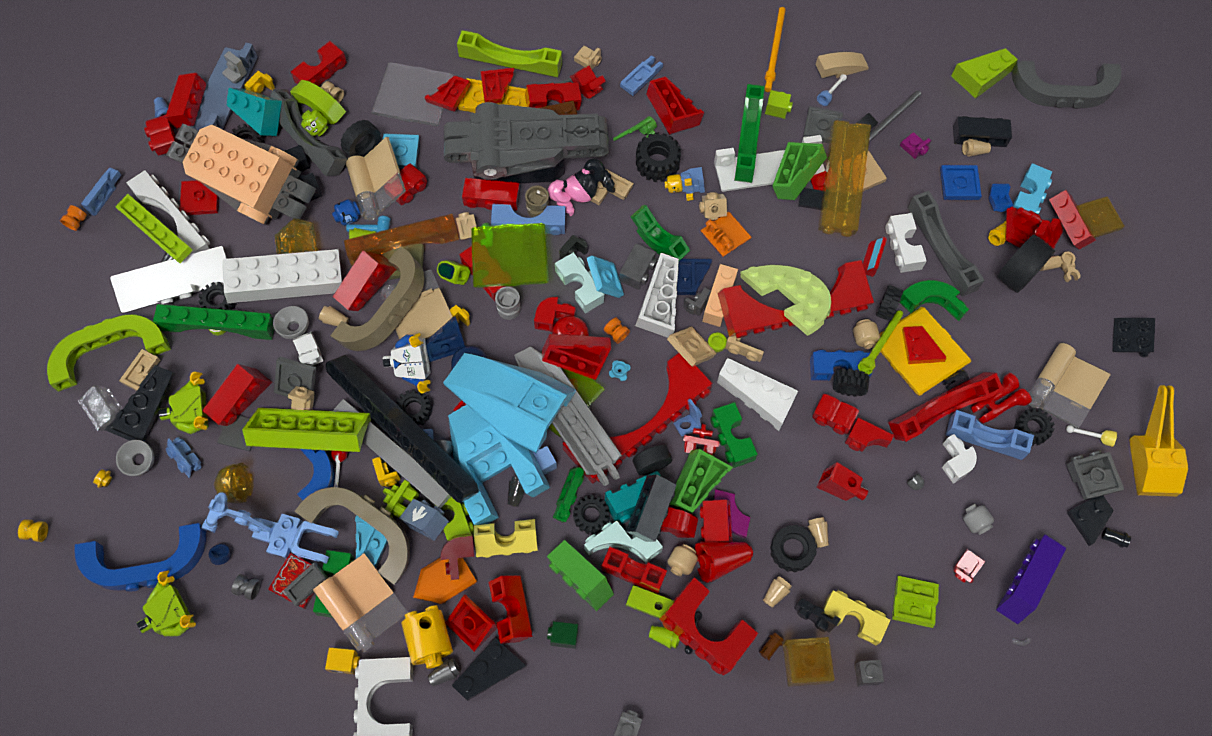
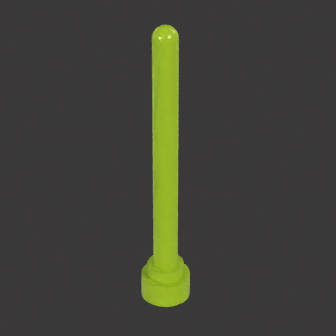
(868, 363)

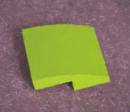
(915, 601)

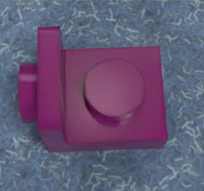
(915, 145)

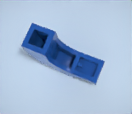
(323, 472)

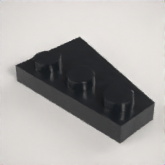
(487, 669)

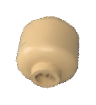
(866, 333)
(682, 560)

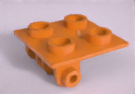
(725, 234)

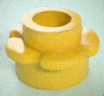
(102, 478)

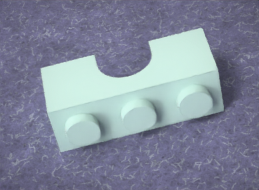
(573, 269)

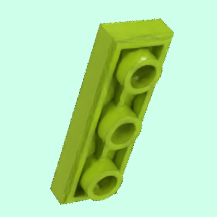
(645, 602)

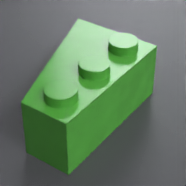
(797, 168)
(697, 479)

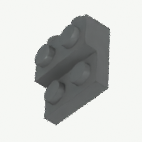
(1095, 475)

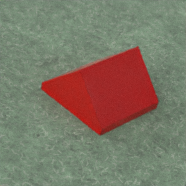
(470, 623)

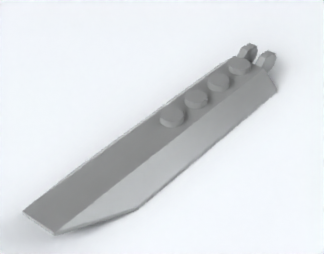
(577, 423)

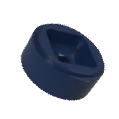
(219, 554)

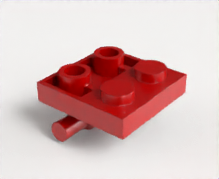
(1020, 225)

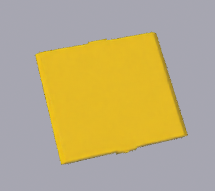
(924, 375)

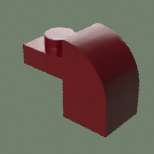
(456, 547)

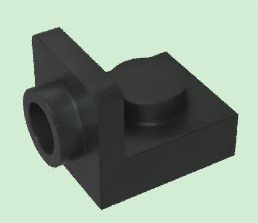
(573, 245)

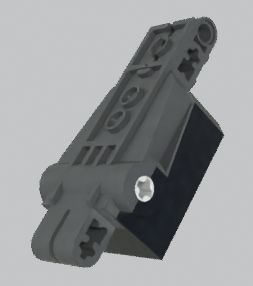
(523, 142)

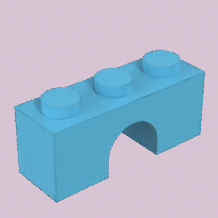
(1035, 181)

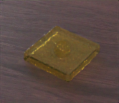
(1101, 217)

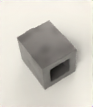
(869, 673)

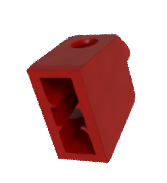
(842, 483)

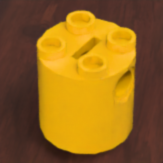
(429, 644)

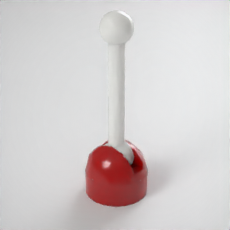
(338, 457)

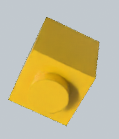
(342, 661)

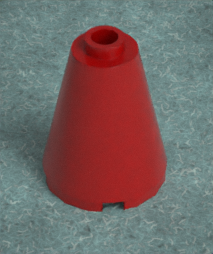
(721, 558)

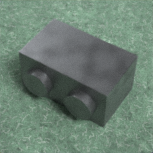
(637, 266)

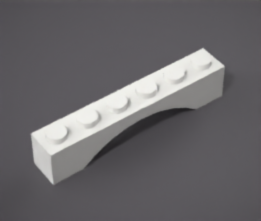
(149, 193)

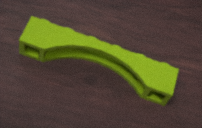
(540, 61)

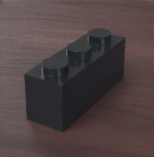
(988, 130)
(651, 508)

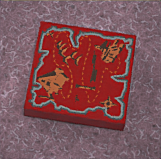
(287, 574)

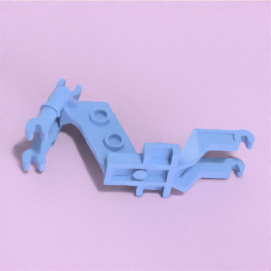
(281, 536)

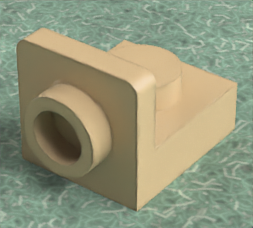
(588, 57)
(464, 224)
(301, 398)

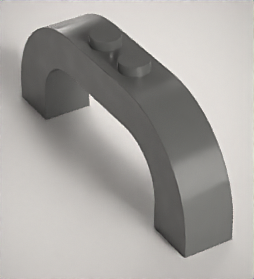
(1062, 96)

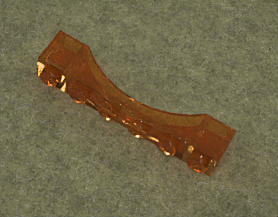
(434, 230)

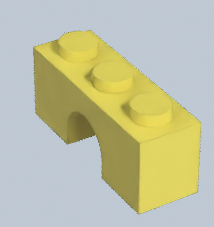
(490, 543)
(872, 623)

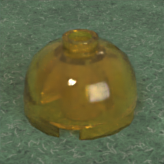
(234, 482)

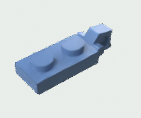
(101, 191)

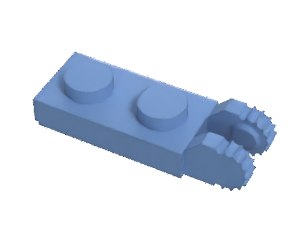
(640, 76)

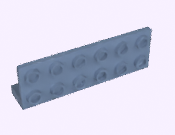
(214, 100)

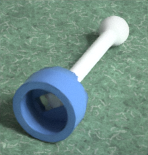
(827, 94)

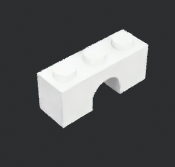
(906, 255)

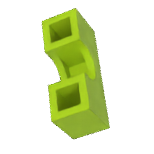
(459, 524)

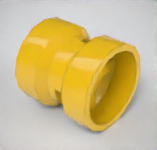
(36, 531)

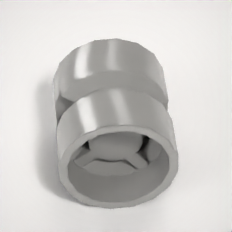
(508, 303)

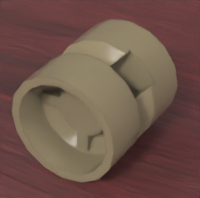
(536, 200)

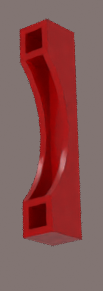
(920, 418)

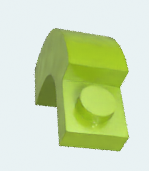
(318, 100)

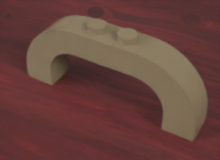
(391, 311)
(399, 548)

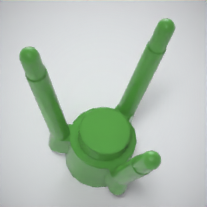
(645, 127)

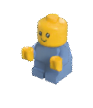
(689, 181)

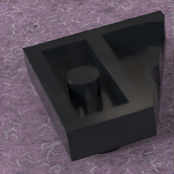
(1091, 518)
(816, 614)

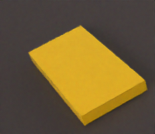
(475, 96)

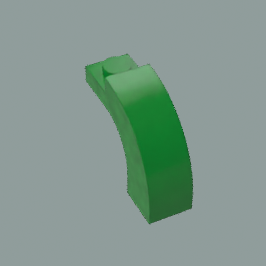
(656, 236)
(934, 292)

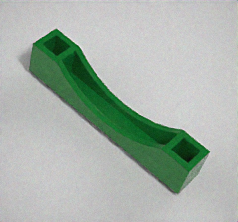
(749, 133)
(183, 318)

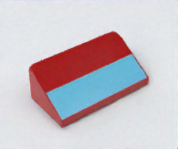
(873, 256)

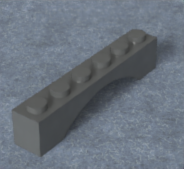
(327, 158)
(961, 271)

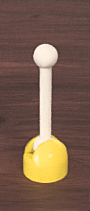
(1107, 437)

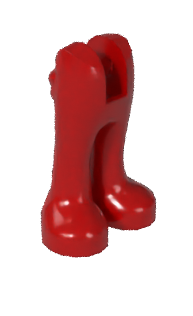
(1009, 384)

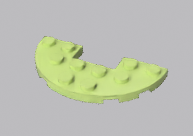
(801, 287)

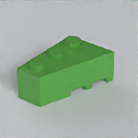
(580, 574)

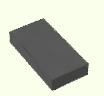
(304, 584)

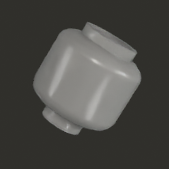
(978, 519)

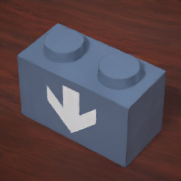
(424, 519)

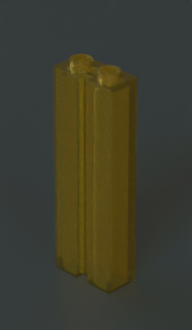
(844, 178)

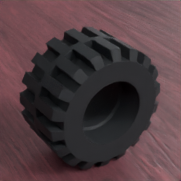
(658, 145)

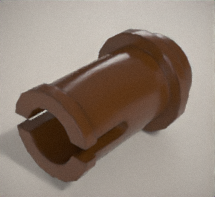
(771, 646)

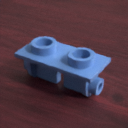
(178, 451)

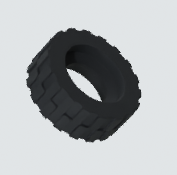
(355, 133)
(799, 534)

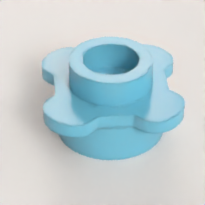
(616, 365)

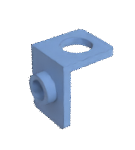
(693, 418)

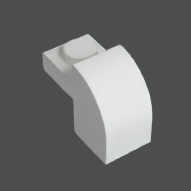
(308, 349)
(962, 459)

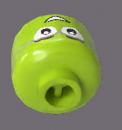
(314, 122)

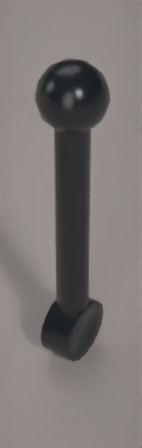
(698, 616)

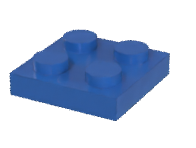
(960, 182)

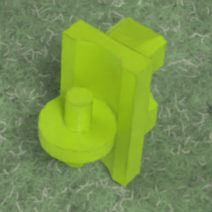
(396, 497)

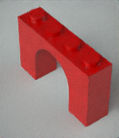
(680, 620)

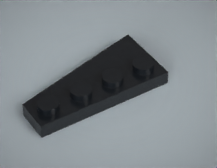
(142, 407)

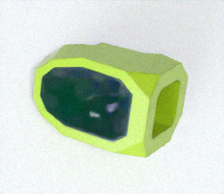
(453, 272)

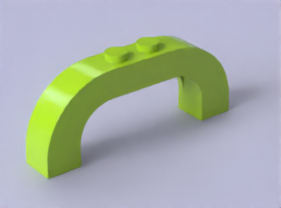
(66, 353)

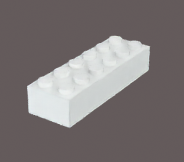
(281, 276)

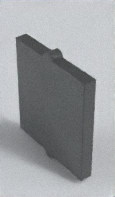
(233, 435)

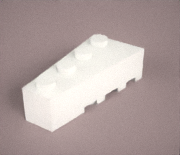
(658, 307)
(758, 391)

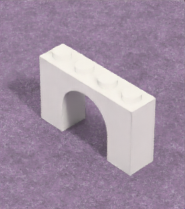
(371, 676)

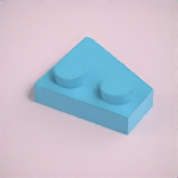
(369, 541)

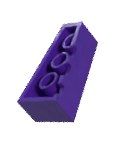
(1031, 579)

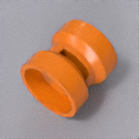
(73, 218)
(616, 330)

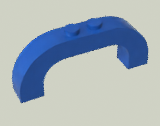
(91, 562)

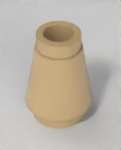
(975, 147)
(332, 316)
(819, 530)
(777, 591)

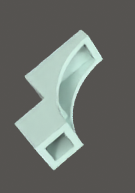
(615, 536)

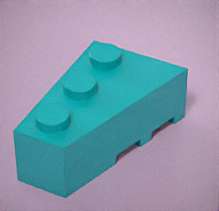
(256, 110)
(623, 502)

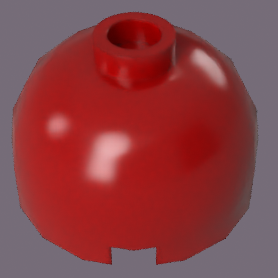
(570, 326)

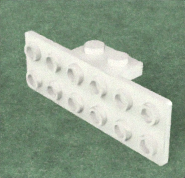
(168, 280)

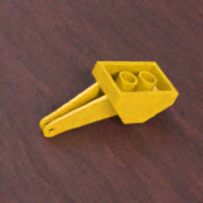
(1158, 457)

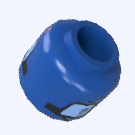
(346, 212)

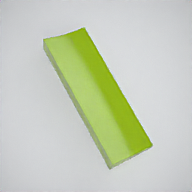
(306, 429)

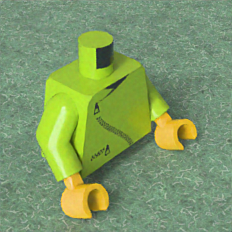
(187, 406)
(166, 610)

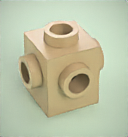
(713, 205)

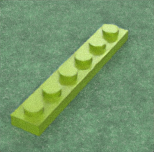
(154, 228)

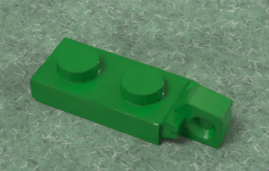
(567, 495)

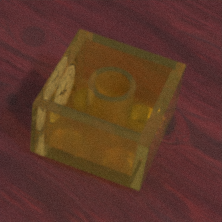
(808, 661)

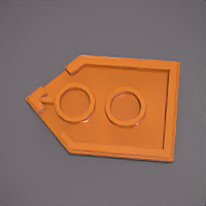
(437, 586)

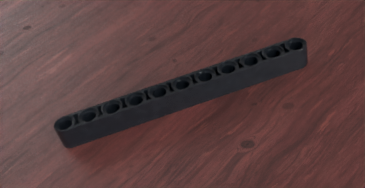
(402, 429)

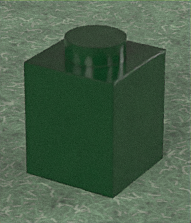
(563, 634)

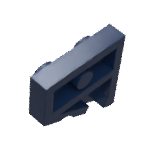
(691, 274)

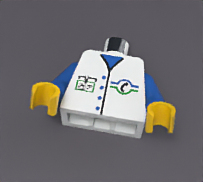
(410, 361)

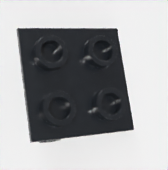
(1134, 335)

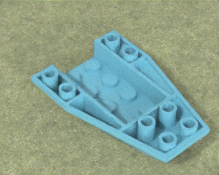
(509, 397)

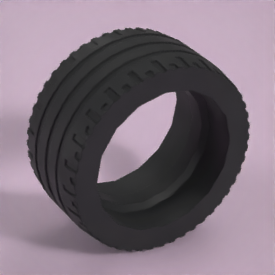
(1025, 263)

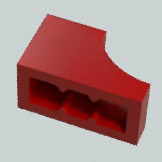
(866, 434)

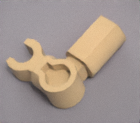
(1067, 262)

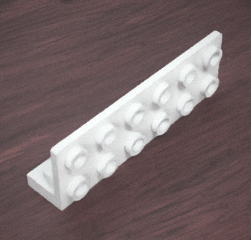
(765, 167)

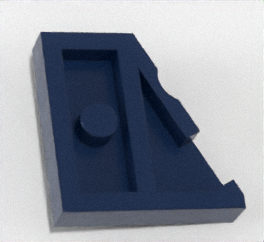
(444, 341)

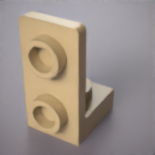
(736, 347)

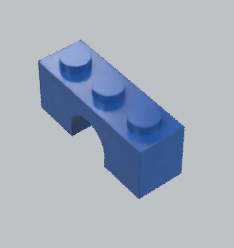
(823, 362)

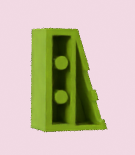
(984, 71)

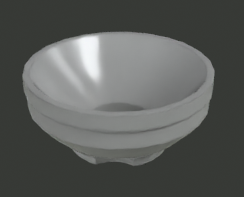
(289, 316)
(127, 453)

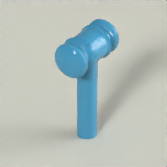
(383, 224)

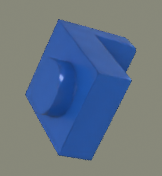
(999, 197)

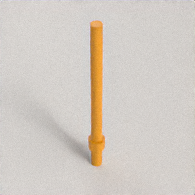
(770, 74)

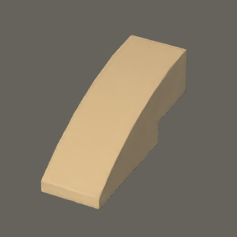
(840, 63)

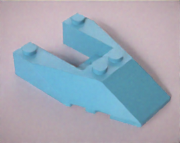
(484, 454)

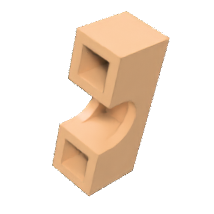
(725, 278)

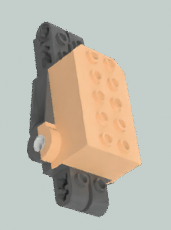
(243, 172)

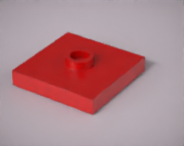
(197, 199)

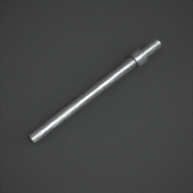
(894, 115)

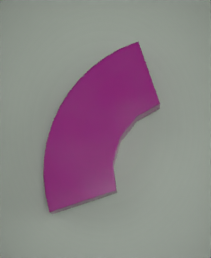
(739, 521)

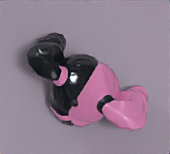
(581, 185)

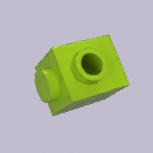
(778, 104)

